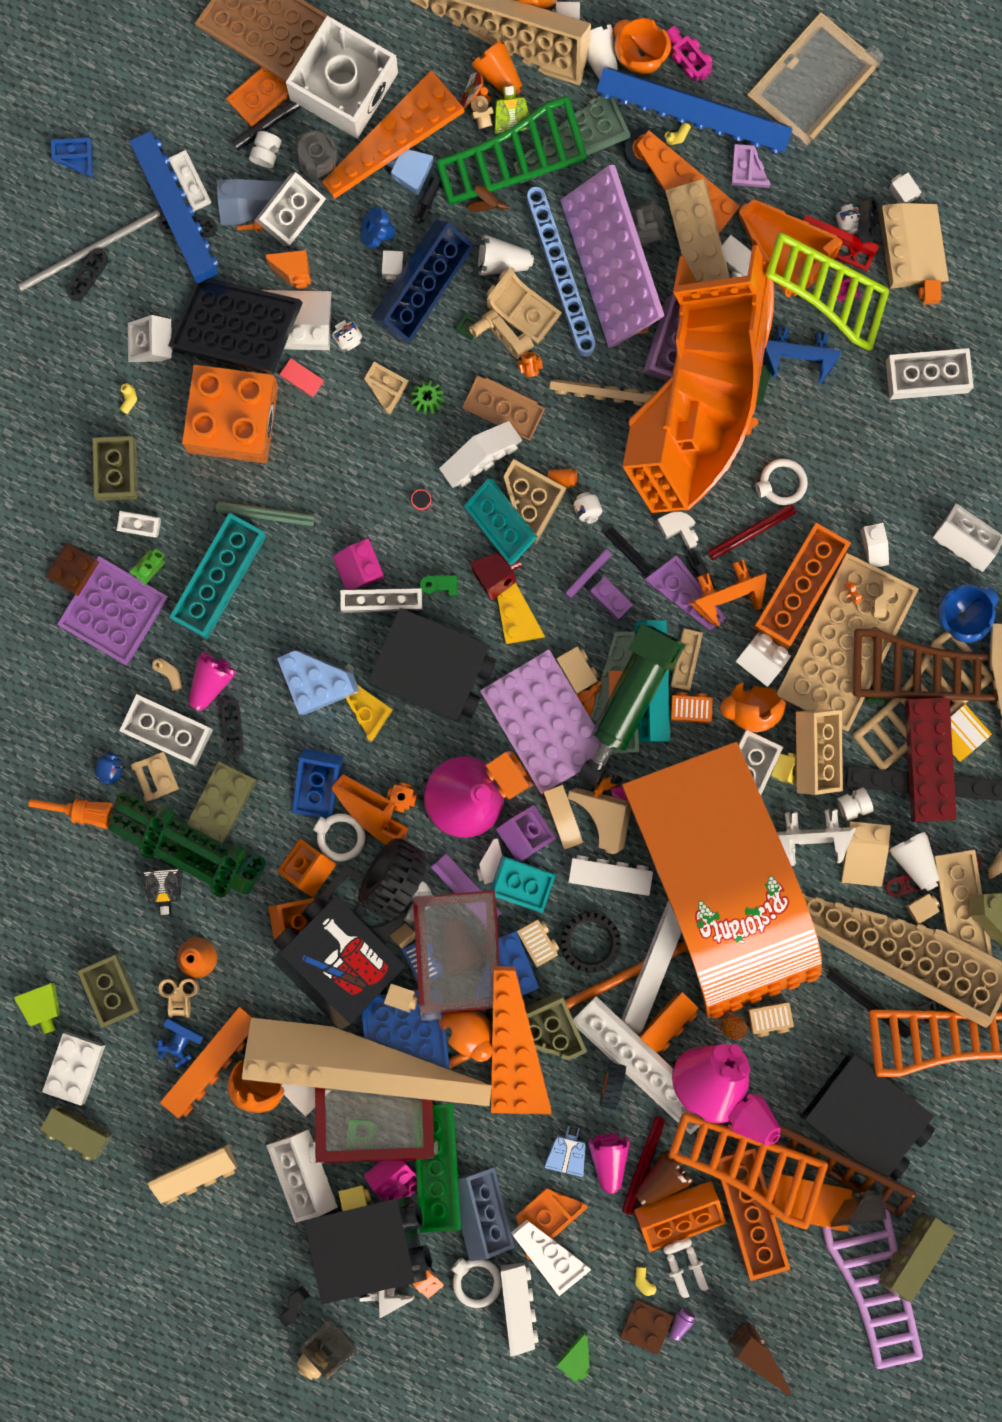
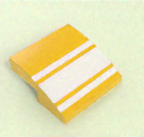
(967, 732)

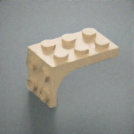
(522, 306)

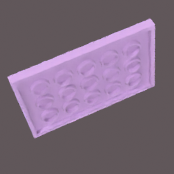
(543, 720)

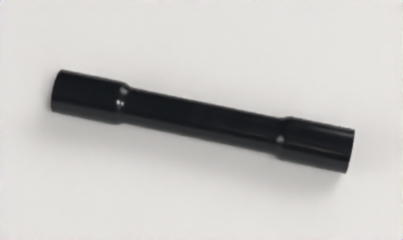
(248, 136)

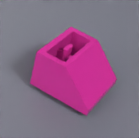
(392, 1179)

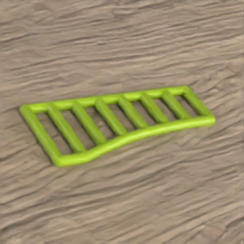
(842, 269)

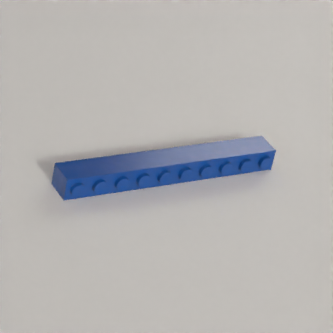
(694, 109)

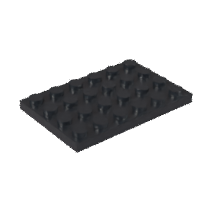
(235, 325)

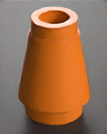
(564, 477)

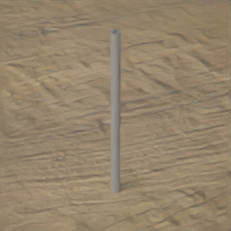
(86, 251)

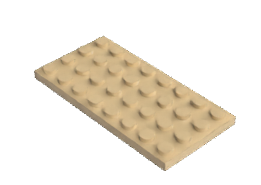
(824, 662)

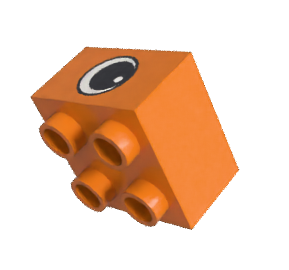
(230, 414)

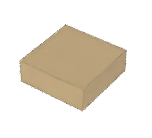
(403, 936)

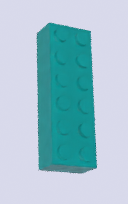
(218, 576)

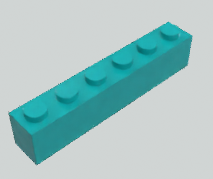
(655, 722)

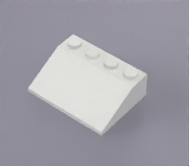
(313, 322)

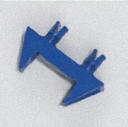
(780, 347)

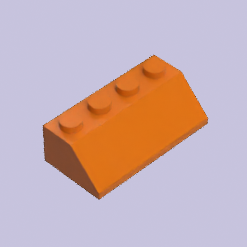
(680, 1216)

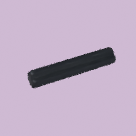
(628, 551)

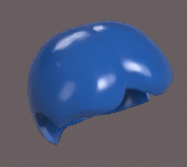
(979, 609)

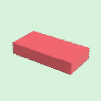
(301, 377)

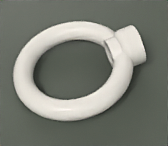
(764, 487)
(322, 827)
(461, 1267)

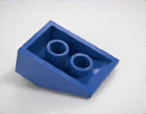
(314, 783)

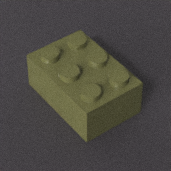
(115, 468)
(109, 990)
(75, 1132)

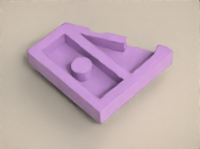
(748, 168)

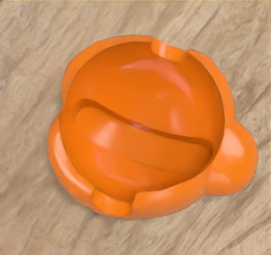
(646, 36)
(753, 709)
(470, 1033)

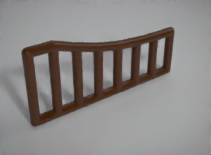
(957, 657)
(853, 1166)

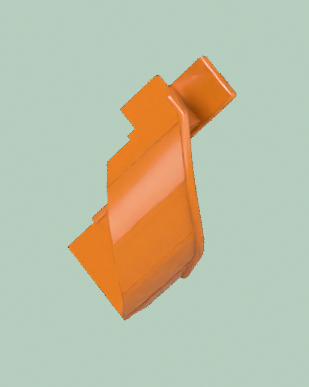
(702, 413)

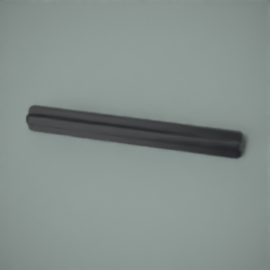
(864, 999)

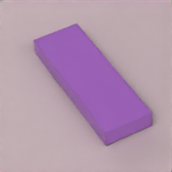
(588, 574)

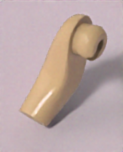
(169, 671)

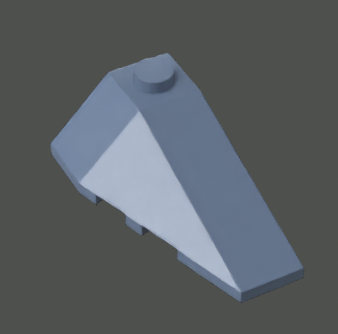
(243, 199)

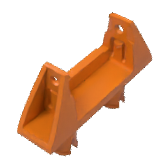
(746, 584)

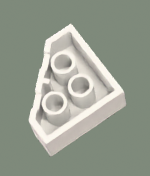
(480, 454)

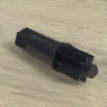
(427, 199)
(697, 564)

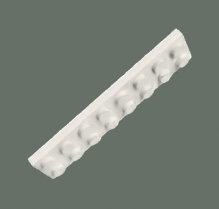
(628, 1049)

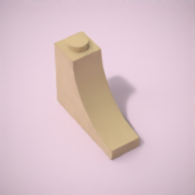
(609, 815)

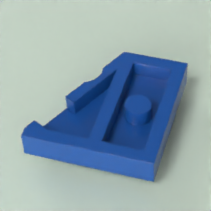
(74, 154)

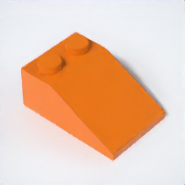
(509, 775)

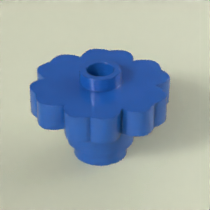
(376, 228)

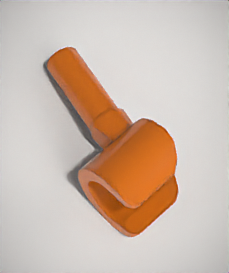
(255, 227)

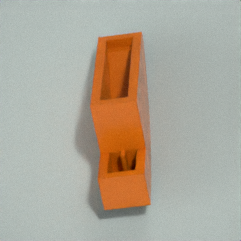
(369, 809)

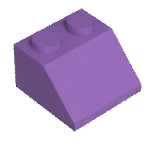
(526, 833)

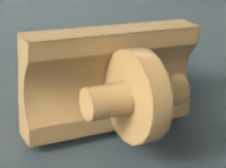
(481, 113)

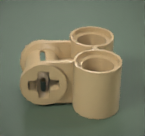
(179, 997)

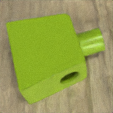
(40, 1006)

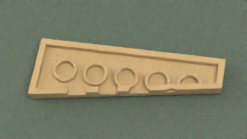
(581, 389)

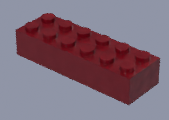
(930, 760)

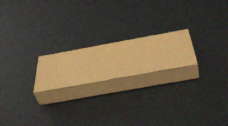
(686, 663)

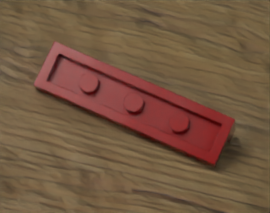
(848, 240)

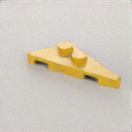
(369, 711)

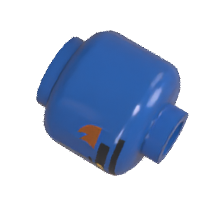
(109, 768)

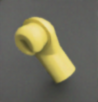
(677, 137)
(641, 1282)

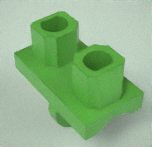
(148, 566)

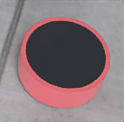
(421, 499)

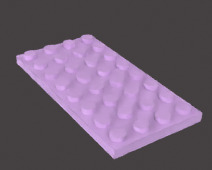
(612, 256)

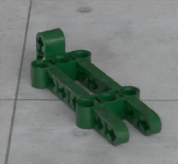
(154, 842)

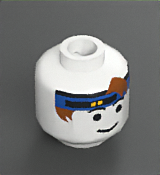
(848, 218)
(347, 335)
(587, 507)

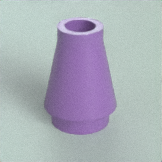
(683, 1321)

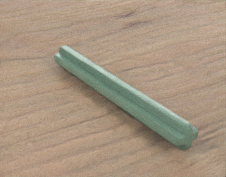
(265, 513)

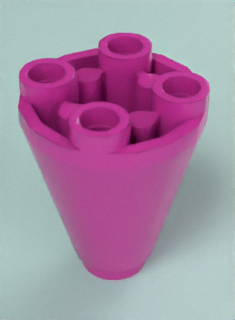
(209, 680)

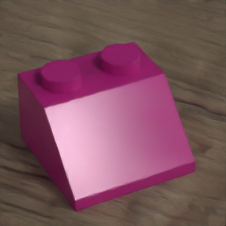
(358, 565)

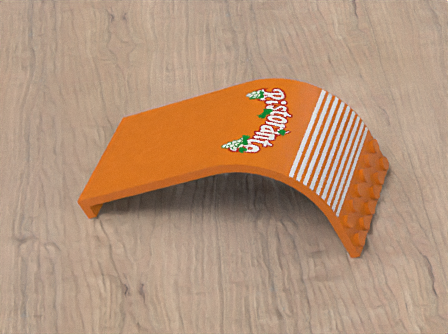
(726, 879)

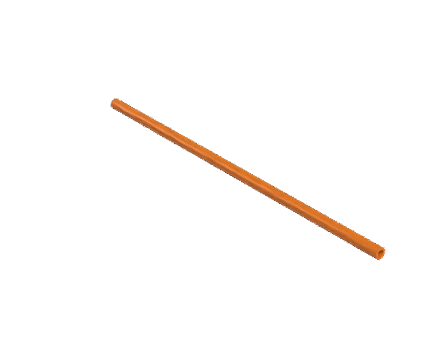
(590, 992)

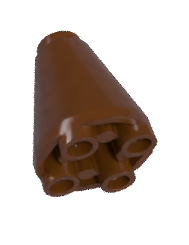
(662, 1180)

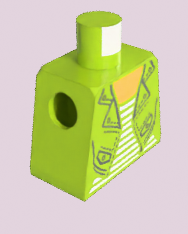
(509, 110)

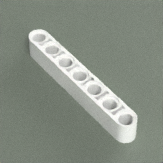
(652, 971)

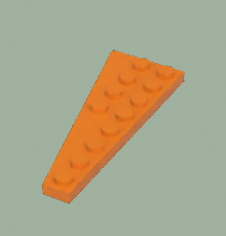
(411, 121)
(516, 1069)

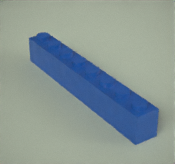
(174, 208)

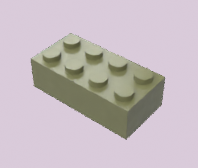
(221, 802)
(916, 1257)

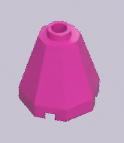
(755, 1120)

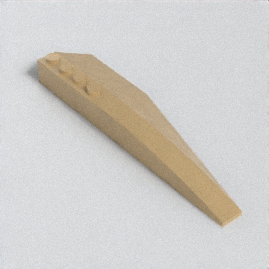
(916, 957)
(346, 1062)

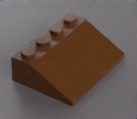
(752, 1351)

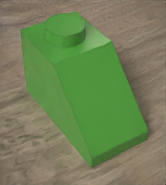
(576, 1359)

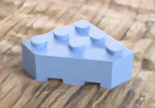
(315, 681)

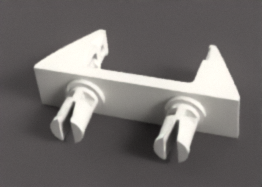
(833, 833)
(387, 1300)

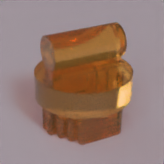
(733, 1027)

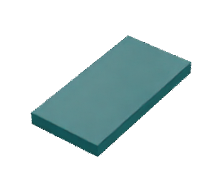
(500, 521)

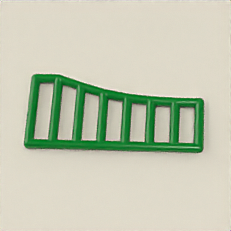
(513, 133)

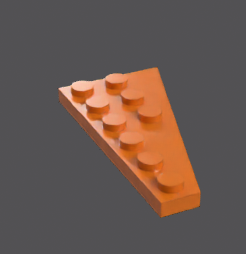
(674, 171)

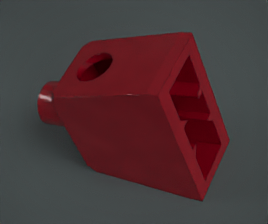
(494, 574)

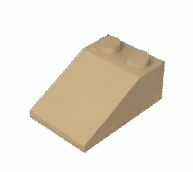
(866, 854)

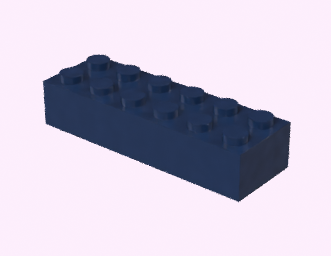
(422, 281)

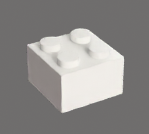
(763, 658)

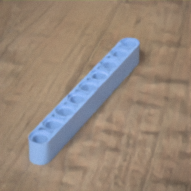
(558, 262)

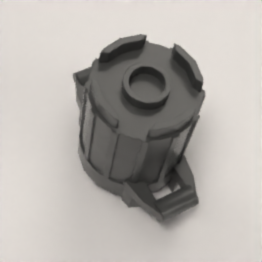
(316, 156)
(649, 222)

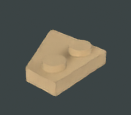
(386, 386)

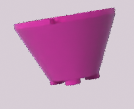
(712, 1080)

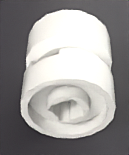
(265, 149)
(855, 804)

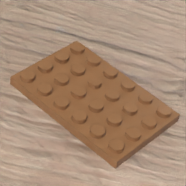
(264, 31)

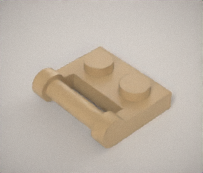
(161, 774)

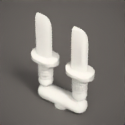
(676, 1272)

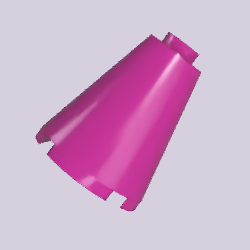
(609, 1159)

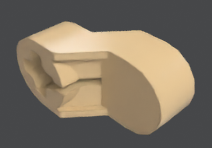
(887, 591)

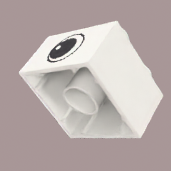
(342, 77)

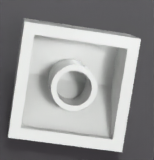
(149, 339)

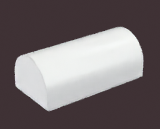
(138, 524)

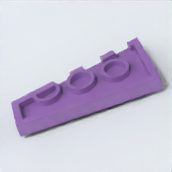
(679, 587)

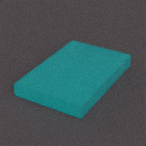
(522, 884)

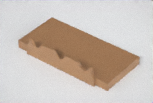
(502, 404)

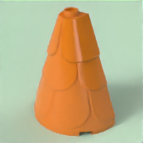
(762, 227)

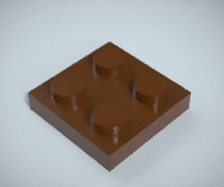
(72, 569)
(646, 1326)

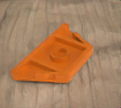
(551, 1212)

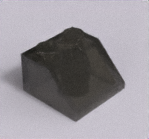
(862, 1208)
(328, 1348)

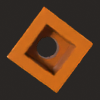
(930, 292)

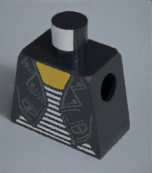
(163, 887)

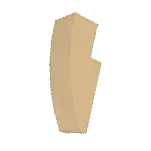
(563, 817)

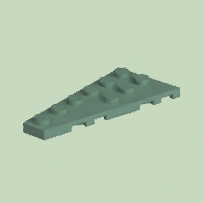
(599, 127)

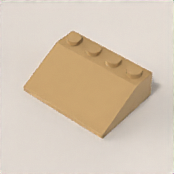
(912, 244)

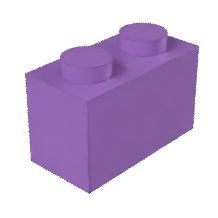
(611, 599)

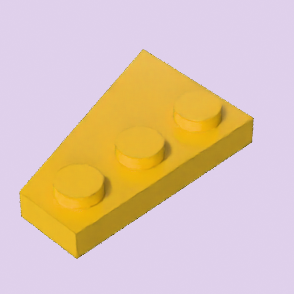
(517, 617)

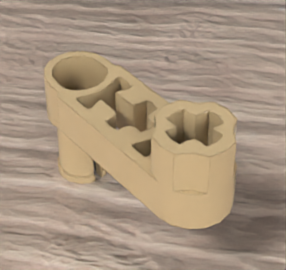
(515, 345)

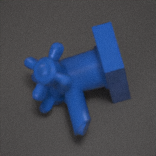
(178, 1041)

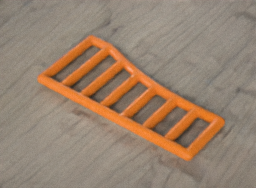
(937, 1059)
(748, 1188)

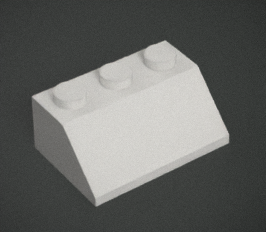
(969, 537)

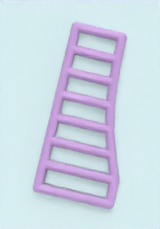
(862, 1303)

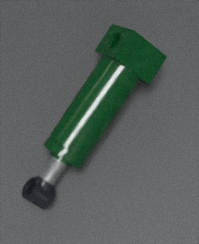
(650, 659)

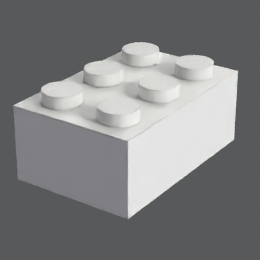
(290, 209)
(73, 1068)

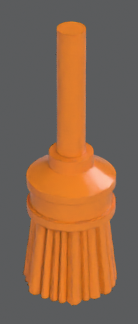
(80, 811)

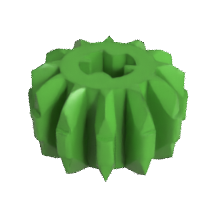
(435, 396)

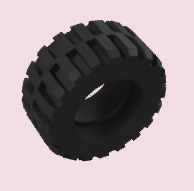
(393, 879)

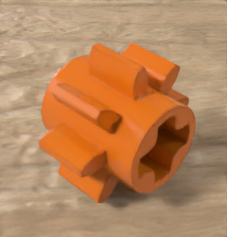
(530, 364)

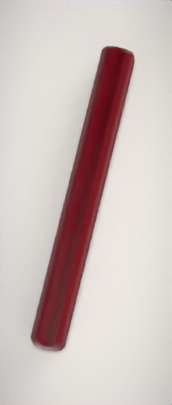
(751, 531)
(644, 1163)

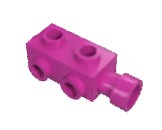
(694, 58)

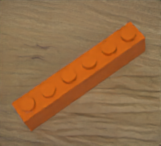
(208, 1064)

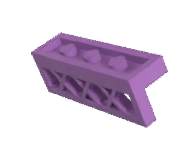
(455, 877)

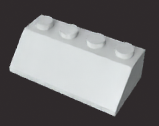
(302, 1182)
(517, 1308)

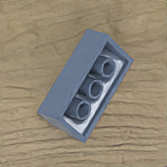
(483, 1215)

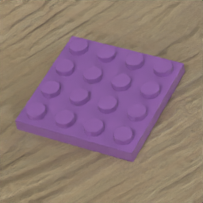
(113, 611)

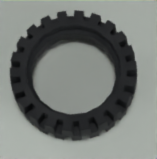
(614, 949)

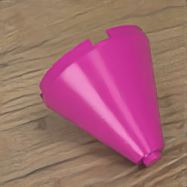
(462, 797)

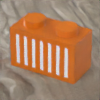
(690, 708)

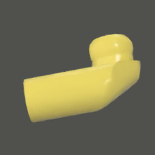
(129, 396)

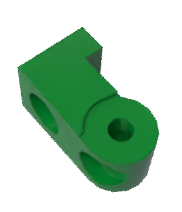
(434, 584)

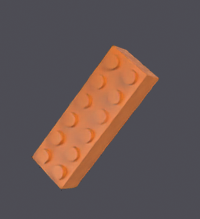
(802, 585)
(754, 1227)

